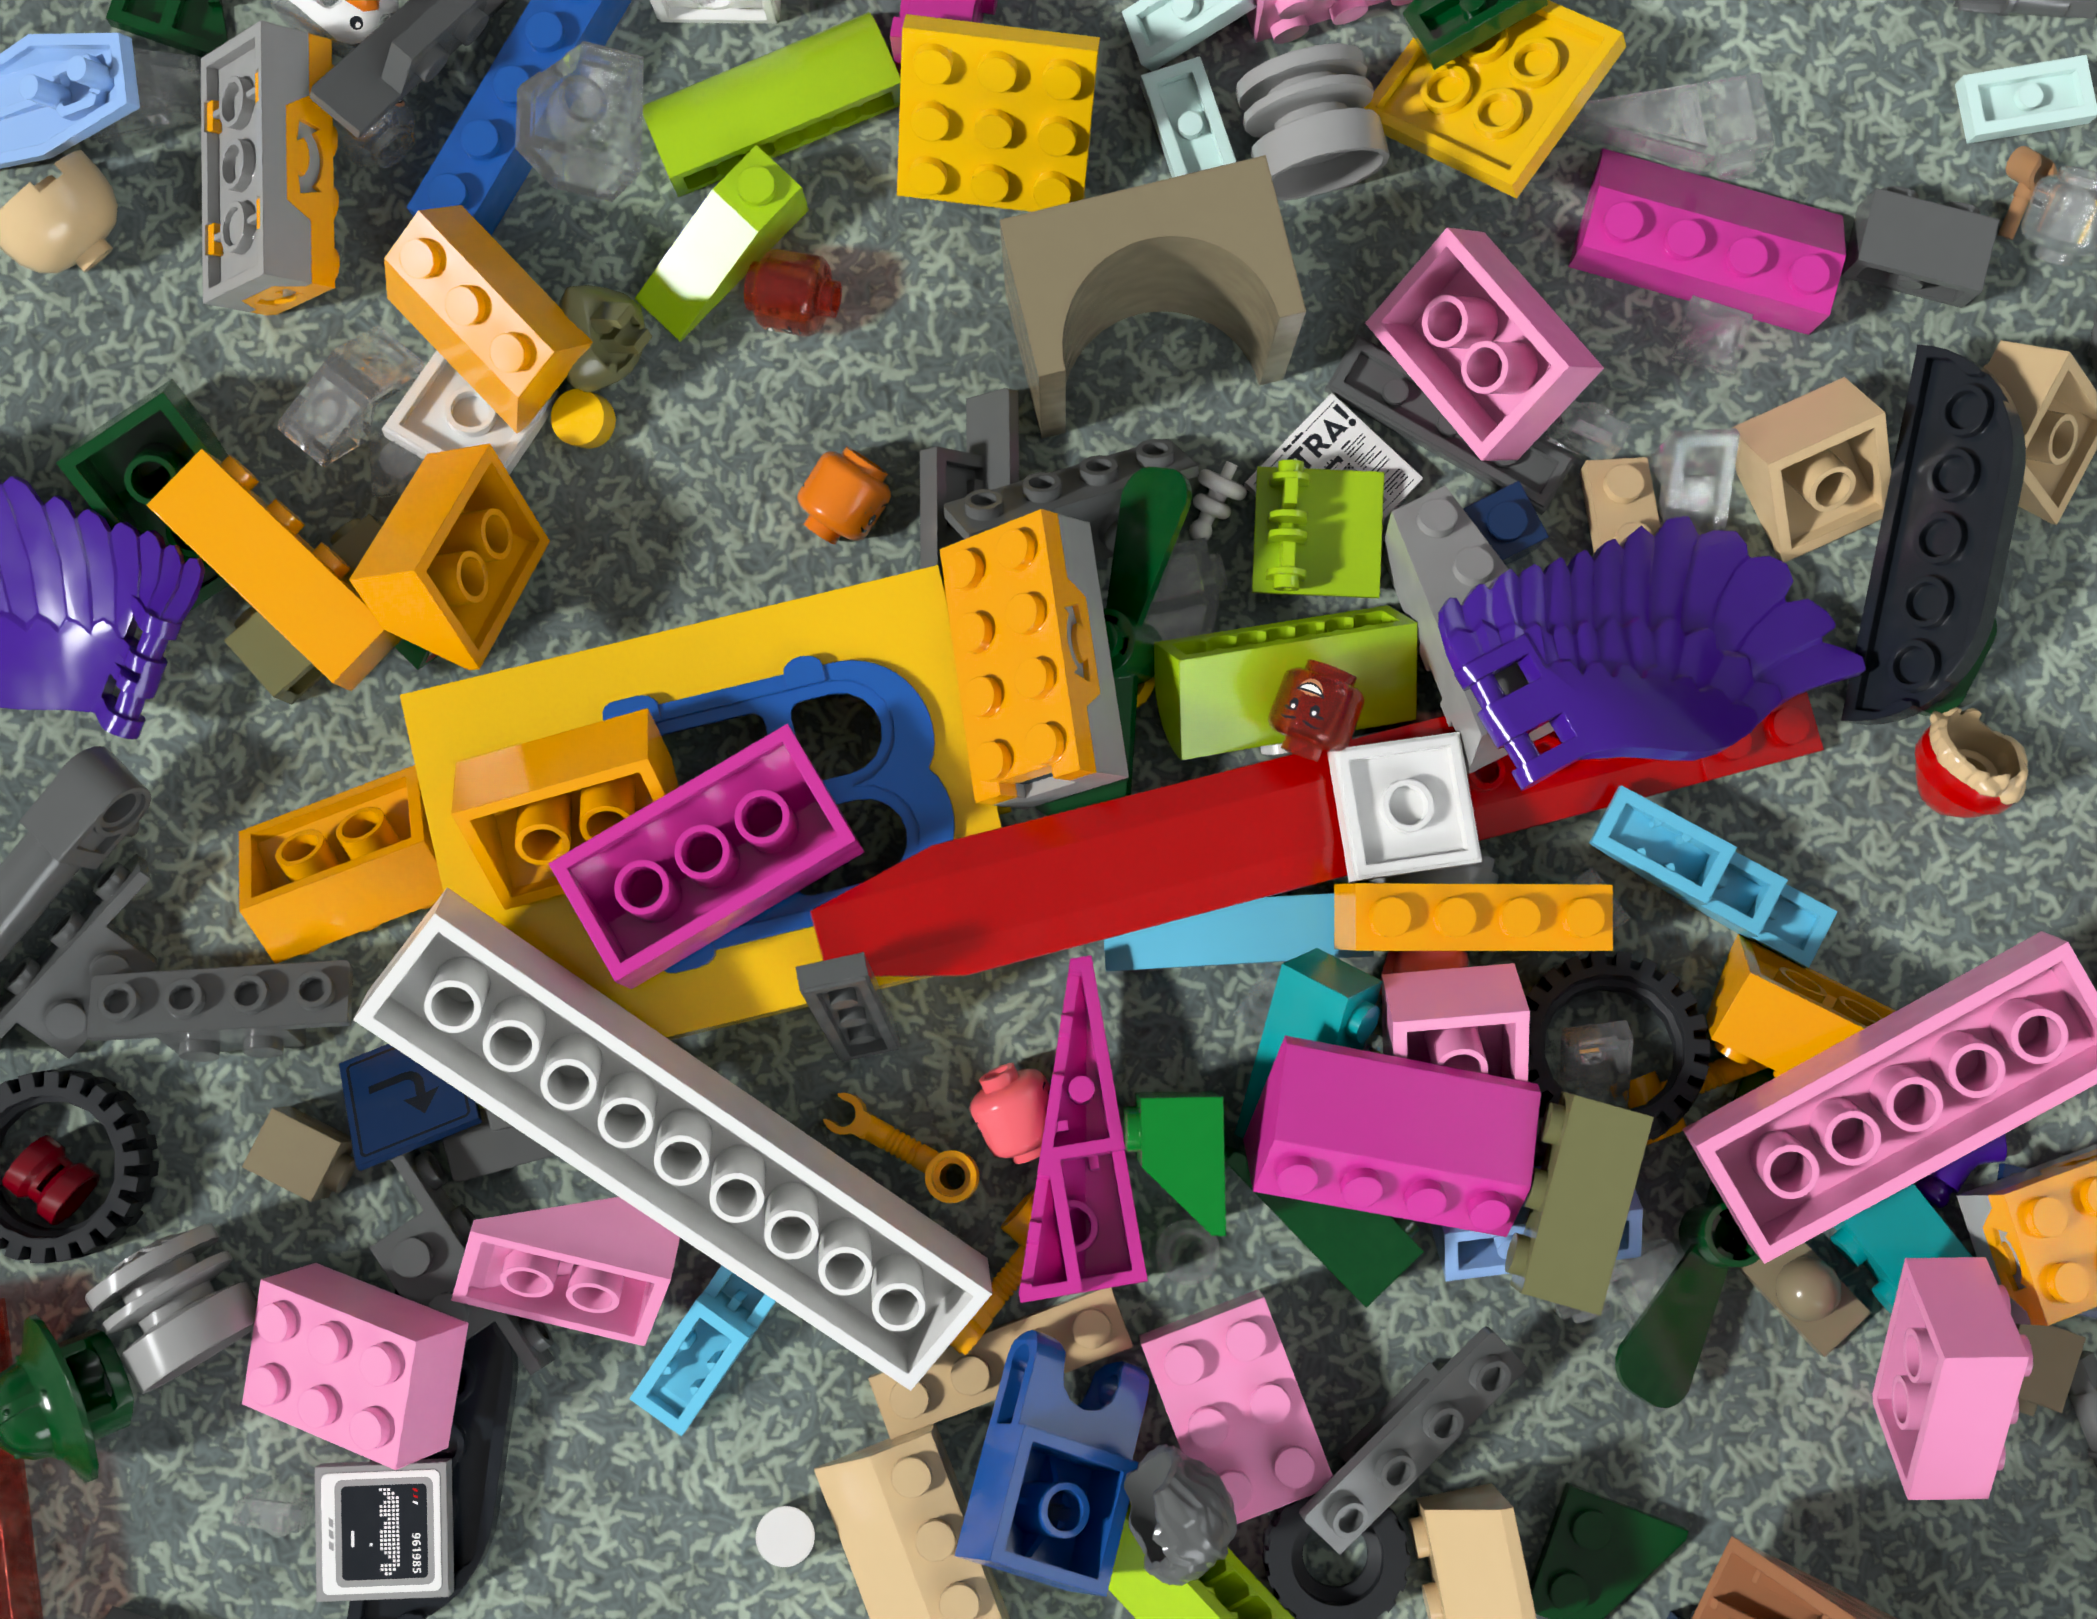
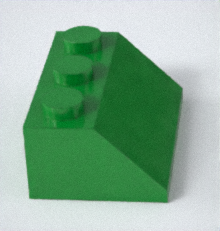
(1182, 1149)

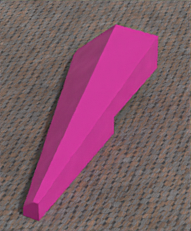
(1083, 1202)

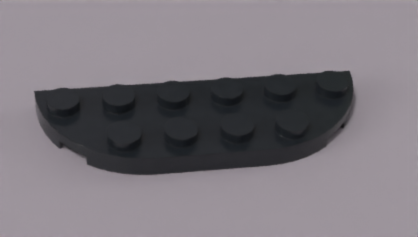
(1939, 539)
(478, 1467)

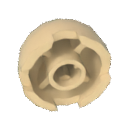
(61, 219)

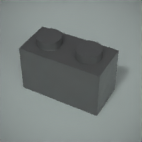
(1920, 246)

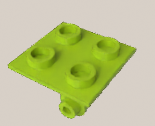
(1317, 531)

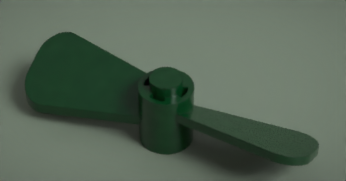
(1146, 533)
(1667, 1340)

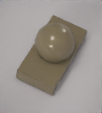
(1808, 1296)

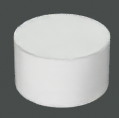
(785, 1536)

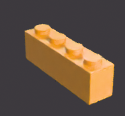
(274, 567)
(1473, 917)

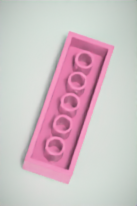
(1903, 1096)

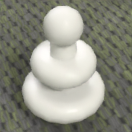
(1213, 504)

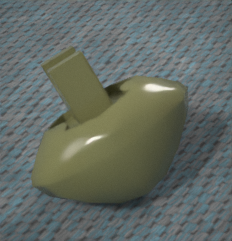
(616, 330)

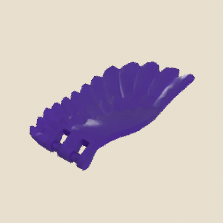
(74, 606)
(1639, 649)

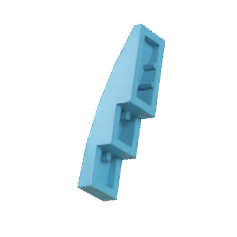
(1712, 877)
(1239, 934)
(702, 1350)

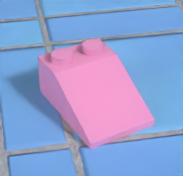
(572, 1266)

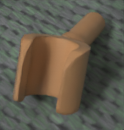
(2027, 169)

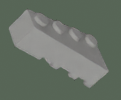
(1436, 556)

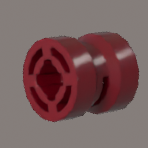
(50, 1179)

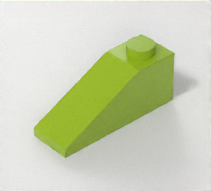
(724, 237)

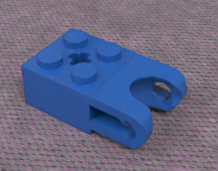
(1054, 1470)

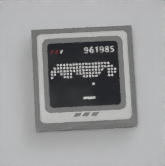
(384, 1531)

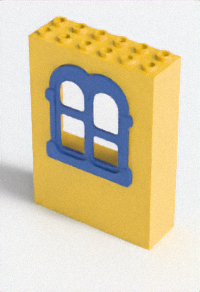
(863, 640)

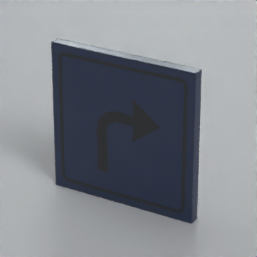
(399, 1106)

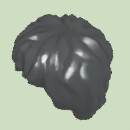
(1179, 1515)

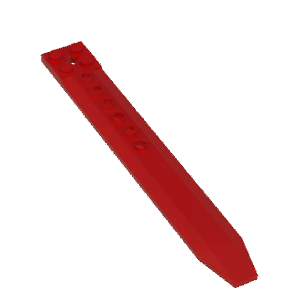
(1200, 851)

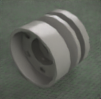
(1313, 119)
(174, 1306)

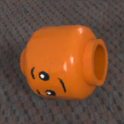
(844, 496)

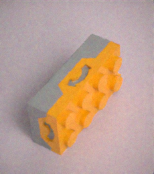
(267, 172)
(1033, 661)
(2040, 1236)

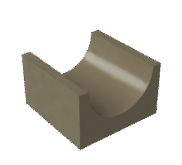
(1179, 245)

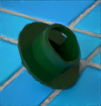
(58, 1398)

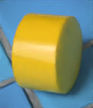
(583, 419)

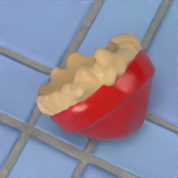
(1968, 767)

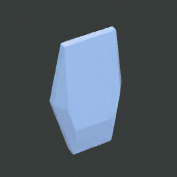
(62, 92)

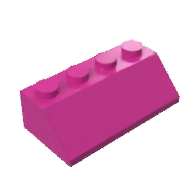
(1710, 242)
(706, 858)
(1394, 1137)

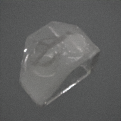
(584, 121)

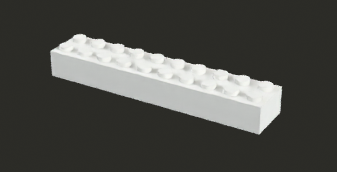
(675, 1139)

